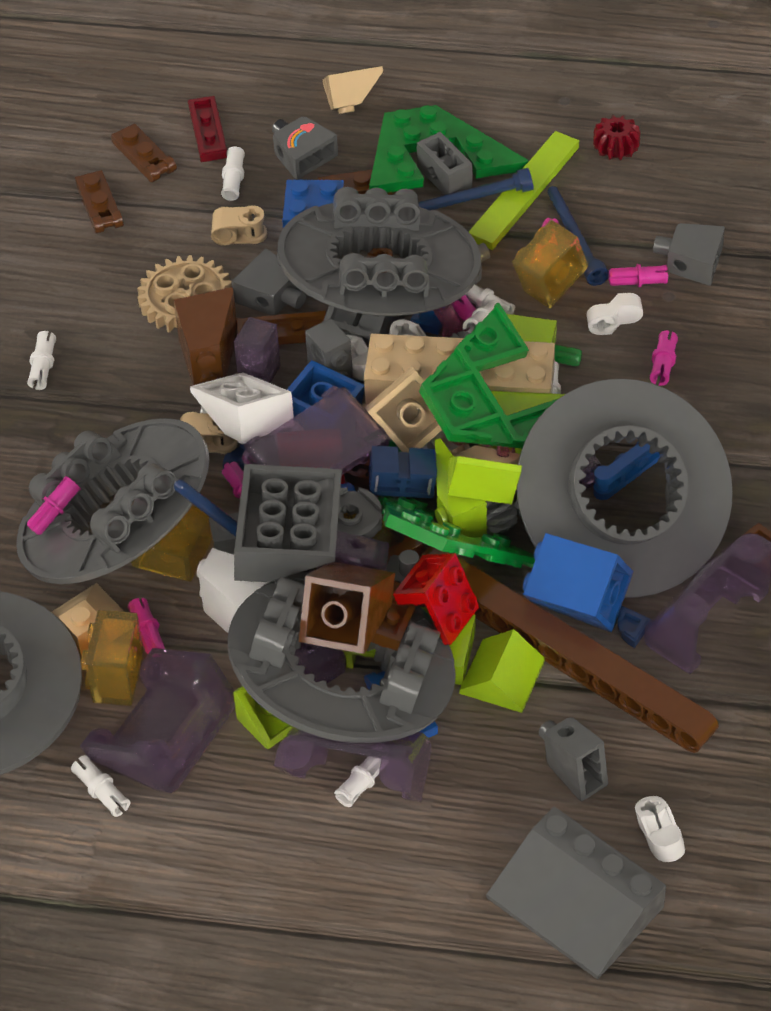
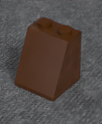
(207, 333)
(344, 606)

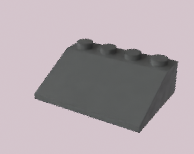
(285, 521)
(577, 892)

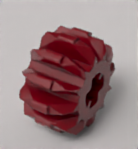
(616, 137)

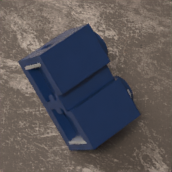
(402, 472)

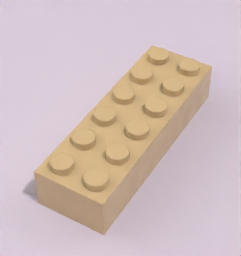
(394, 354)

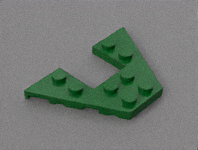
(404, 128)
(461, 396)
(417, 521)

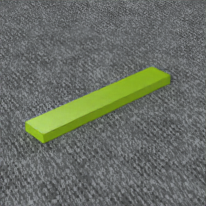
(512, 203)

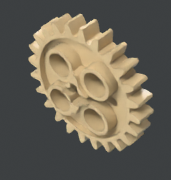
(175, 282)

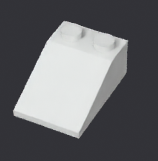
(244, 405)

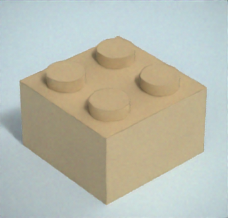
(404, 412)

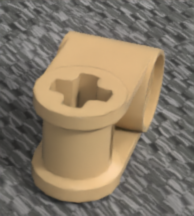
(236, 224)
(210, 432)

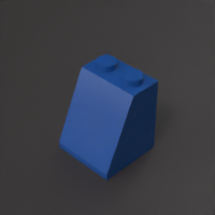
(578, 581)

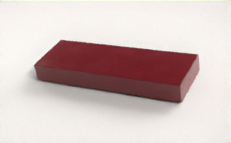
(207, 128)

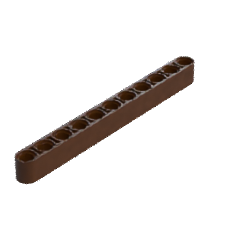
(590, 662)

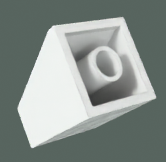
(218, 589)

